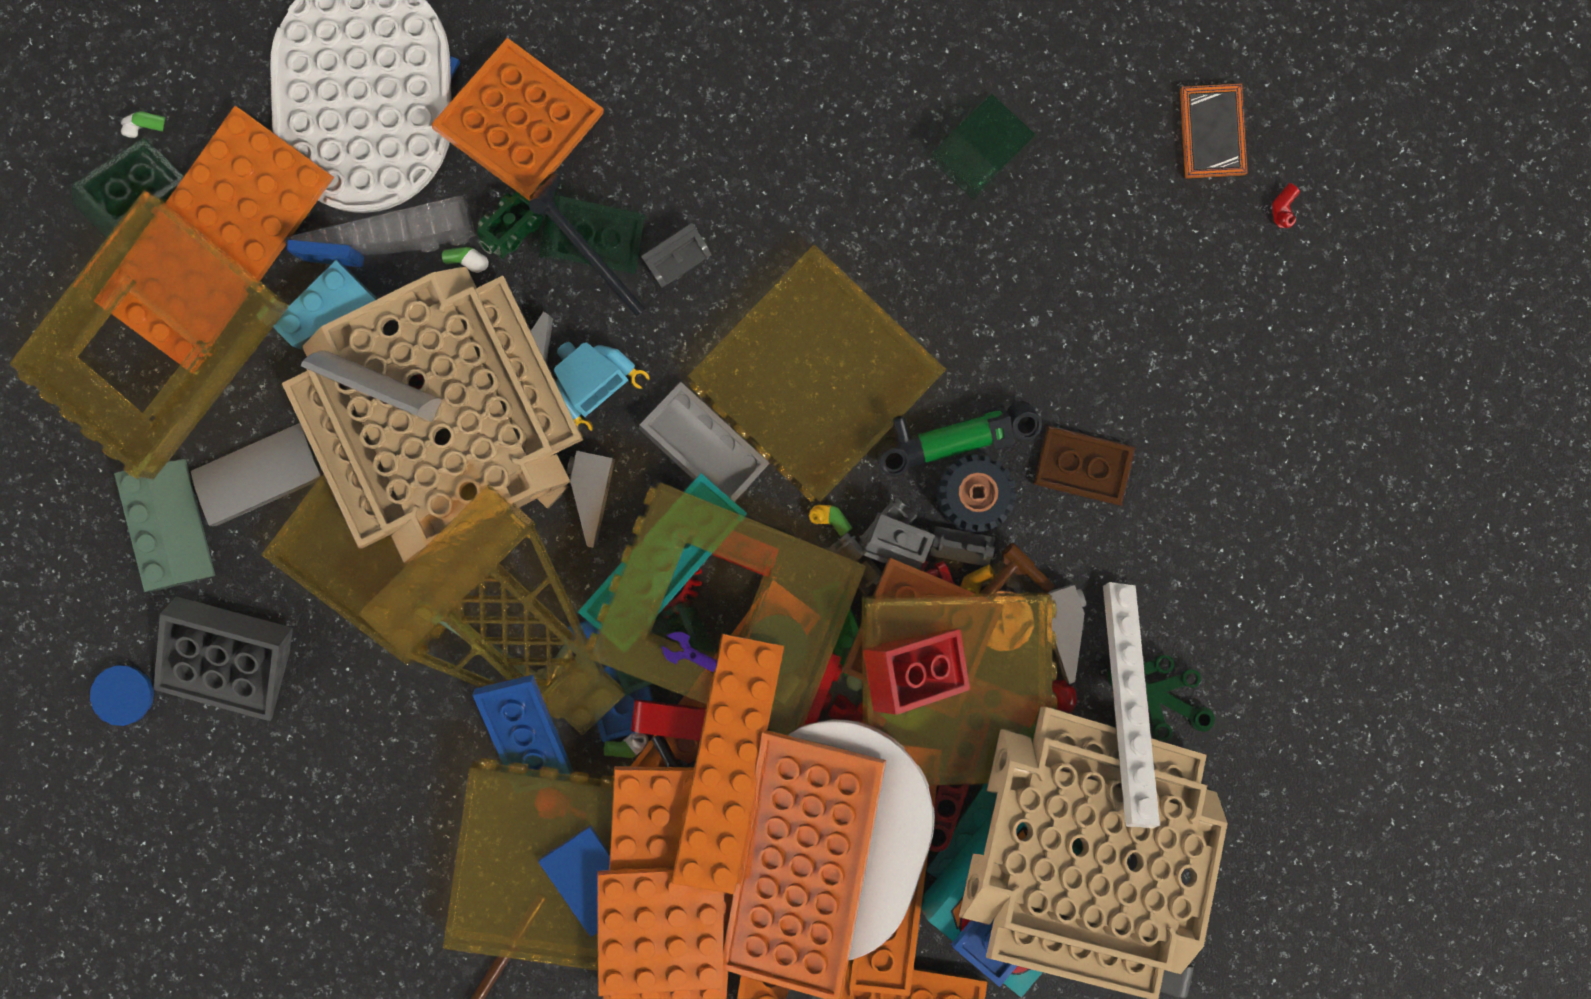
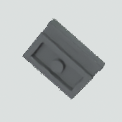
(898, 541)

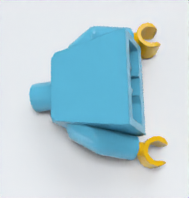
(591, 376)

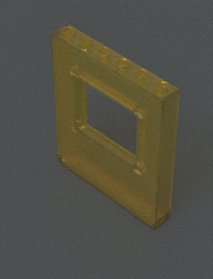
(187, 286)
(794, 606)

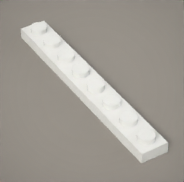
(1131, 706)

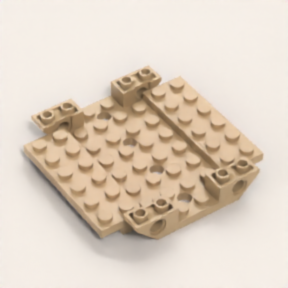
(494, 402)
(1089, 911)

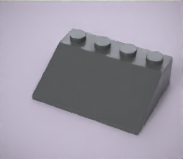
(221, 657)

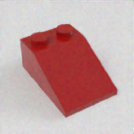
(916, 671)

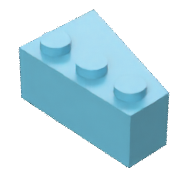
(325, 300)

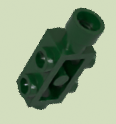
(501, 231)

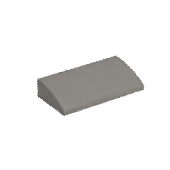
(373, 384)
(703, 442)
(256, 475)

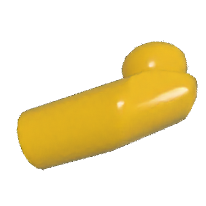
(974, 580)

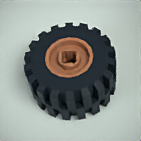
(976, 493)

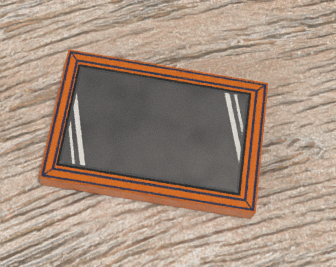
(1213, 131)

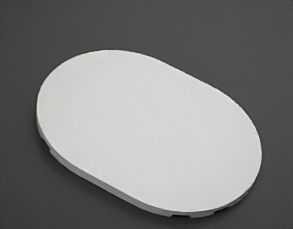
(361, 95)
(899, 834)

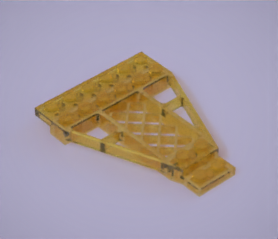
(450, 569)

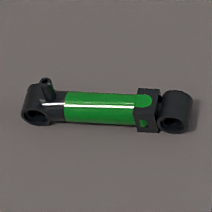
(993, 429)

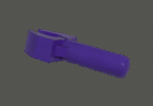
(688, 652)

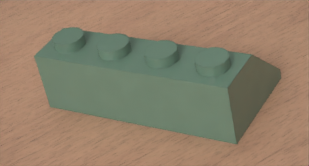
(165, 527)

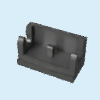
(676, 255)

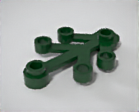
(1157, 694)

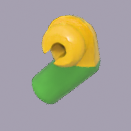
(830, 515)

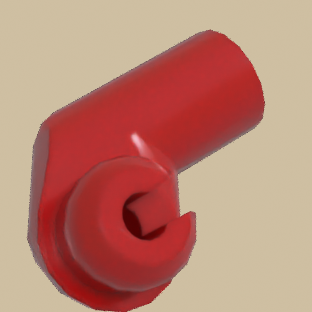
(1281, 207)

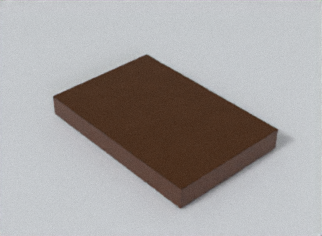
(1084, 465)

